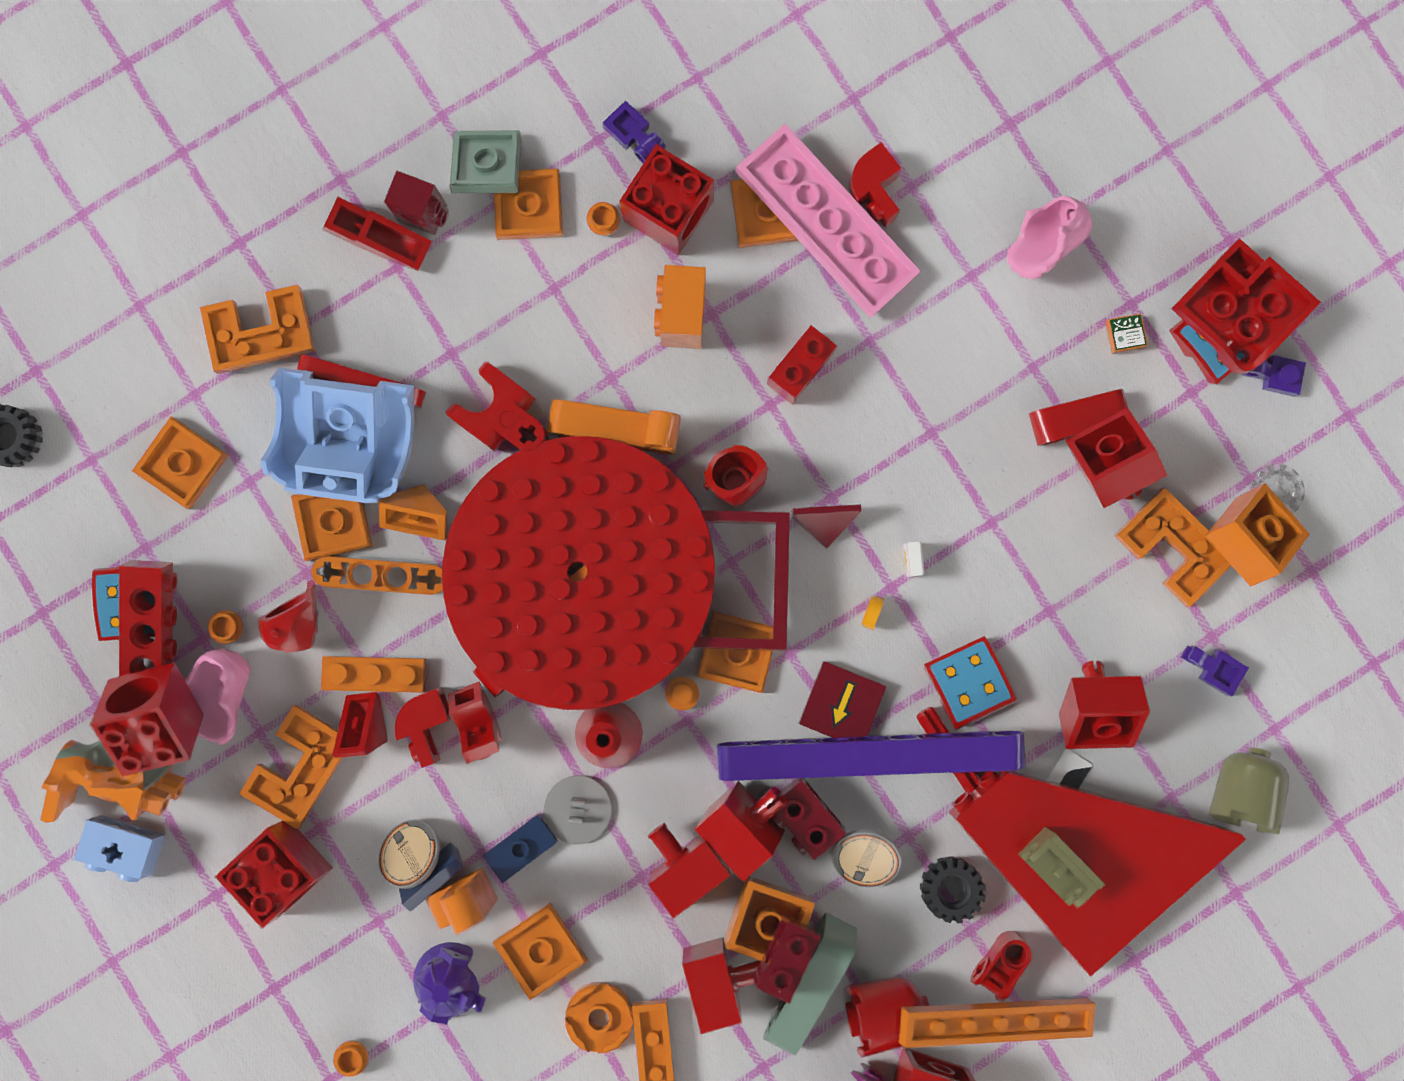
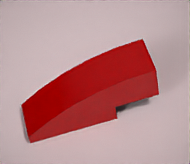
(376, 234)

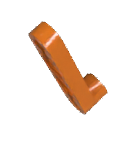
(379, 579)

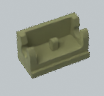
(1060, 868)

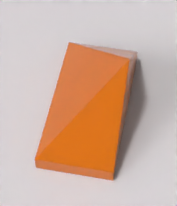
(414, 512)

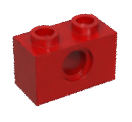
(801, 364)

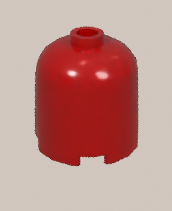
(877, 1012)

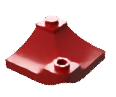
(1245, 307)

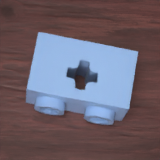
(138, 845)

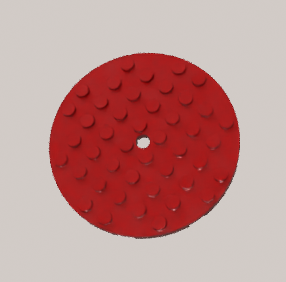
(593, 637)

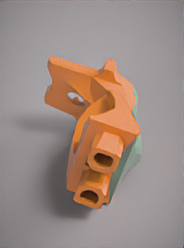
(97, 773)

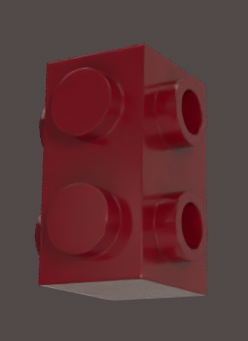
(809, 816)

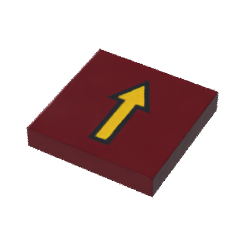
(841, 703)

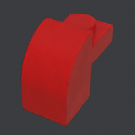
(870, 177)
(416, 719)
(475, 722)

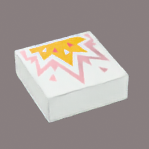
(913, 559)

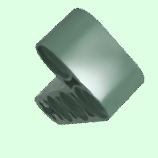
(830, 960)

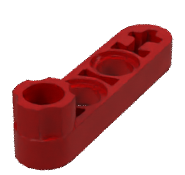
(334, 372)

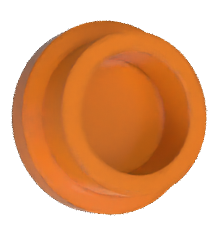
(603, 218)
(225, 626)
(682, 693)
(351, 1058)

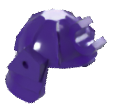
(446, 983)

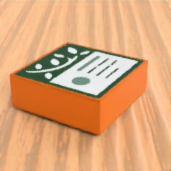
(1126, 333)

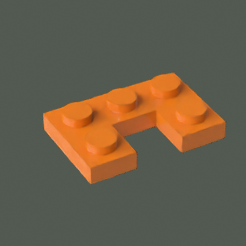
(238, 349)
(1168, 519)
(296, 796)

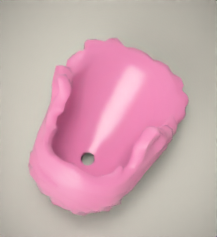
(1049, 236)
(218, 687)

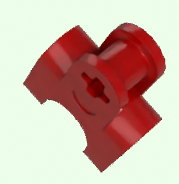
(505, 416)

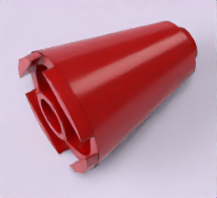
(622, 728)

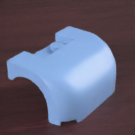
(339, 437)

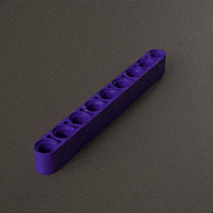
(871, 755)

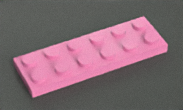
(827, 220)

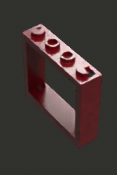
(781, 577)

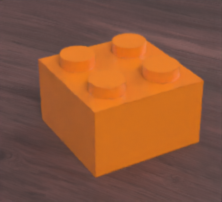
(682, 311)
(1258, 535)
(759, 914)

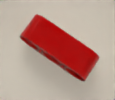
(1073, 417)

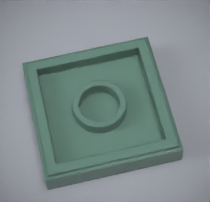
(485, 161)

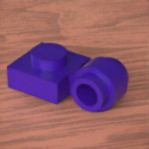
(629, 126)

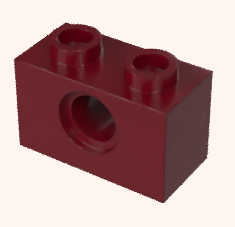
(416, 203)
(786, 959)

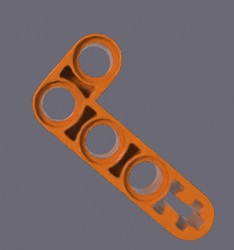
(648, 432)
(463, 902)

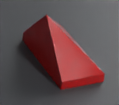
(360, 726)

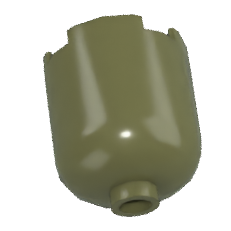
(1251, 791)

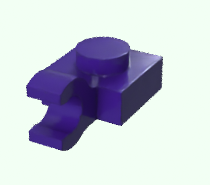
(1280, 375)
(1219, 669)

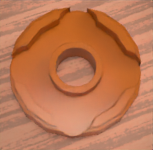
(604, 997)

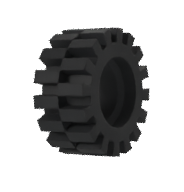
(25, 438)
(967, 904)

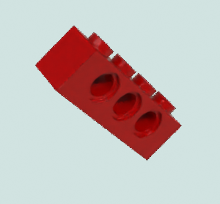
(135, 612)

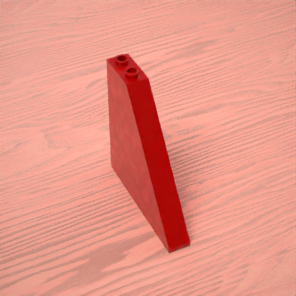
(1134, 849)

